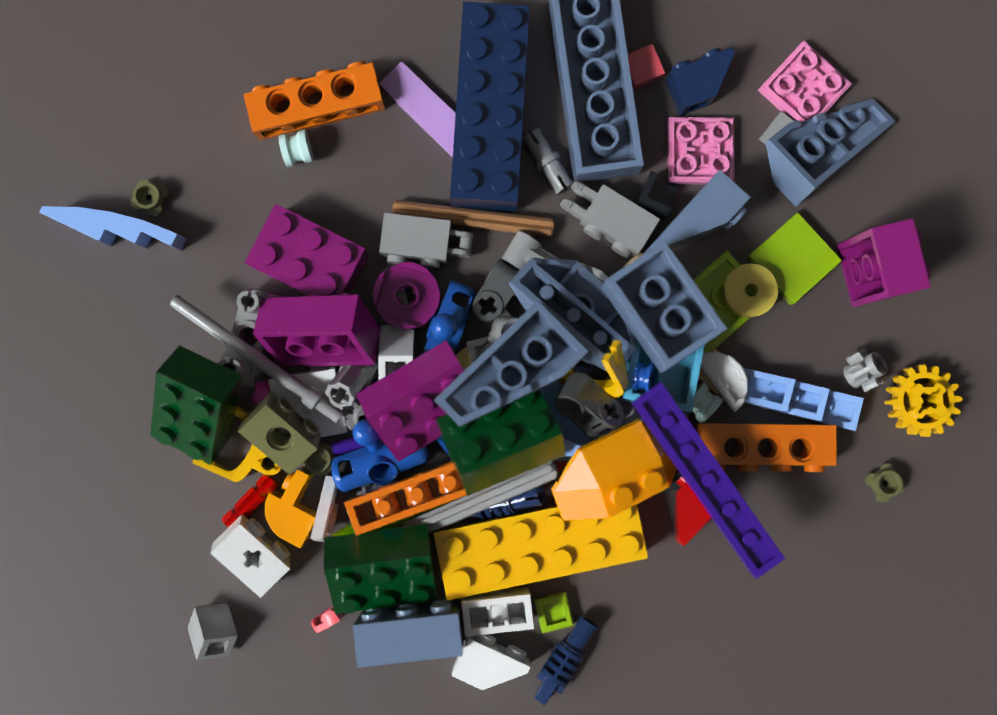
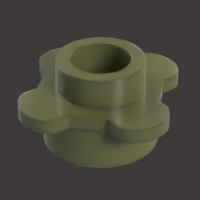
(140, 195)
(894, 486)

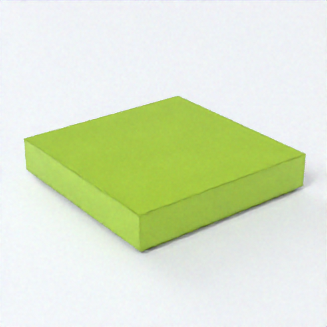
(795, 258)

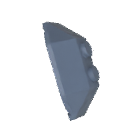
(577, 303)

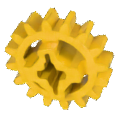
(938, 400)

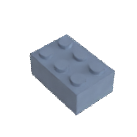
(662, 307)
(409, 633)

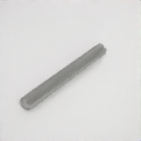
(486, 498)

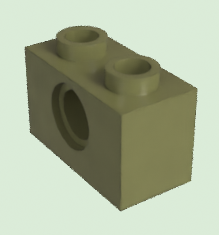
(284, 449)

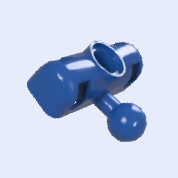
(451, 319)
(374, 461)

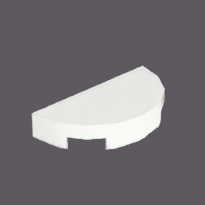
(727, 377)
(326, 511)

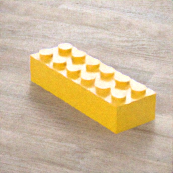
(533, 548)

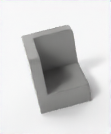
(212, 631)

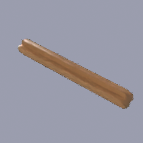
(478, 218)

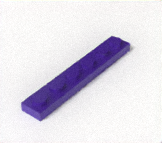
(708, 480)

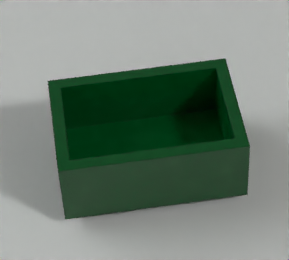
(194, 404)
(502, 442)
(379, 569)

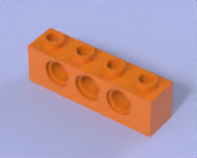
(332, 107)
(818, 444)
(404, 498)

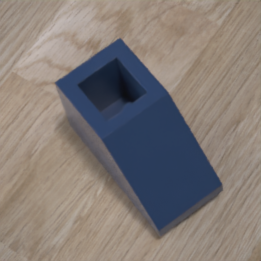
(698, 82)

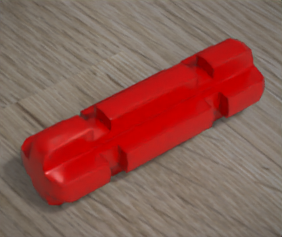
(251, 499)

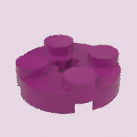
(397, 279)

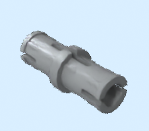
(548, 161)

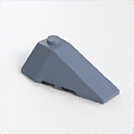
(814, 150)
(517, 363)

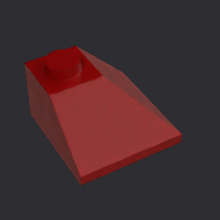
(689, 513)

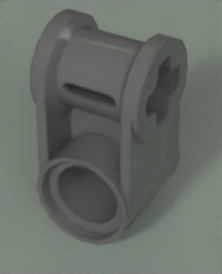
(496, 289)
(586, 403)

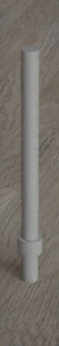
(310, 397)

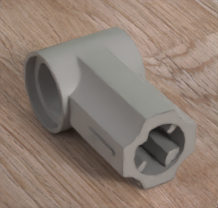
(523, 249)
(349, 382)

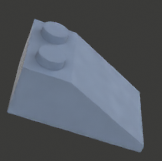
(714, 207)

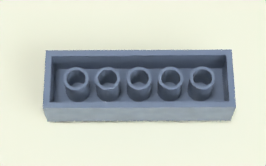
(596, 89)

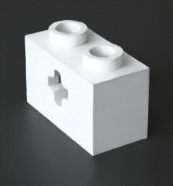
(254, 571)
(497, 612)

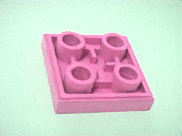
(804, 84)
(699, 149)

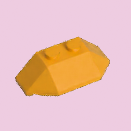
(613, 474)

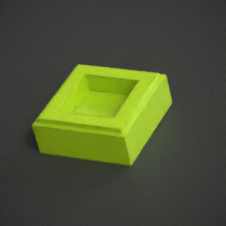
(554, 612)

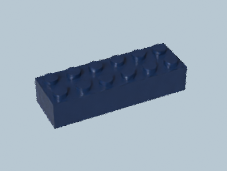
(489, 106)

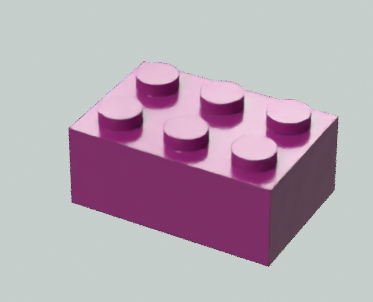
(306, 255)
(884, 263)
(318, 330)
(403, 402)

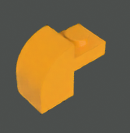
(284, 512)

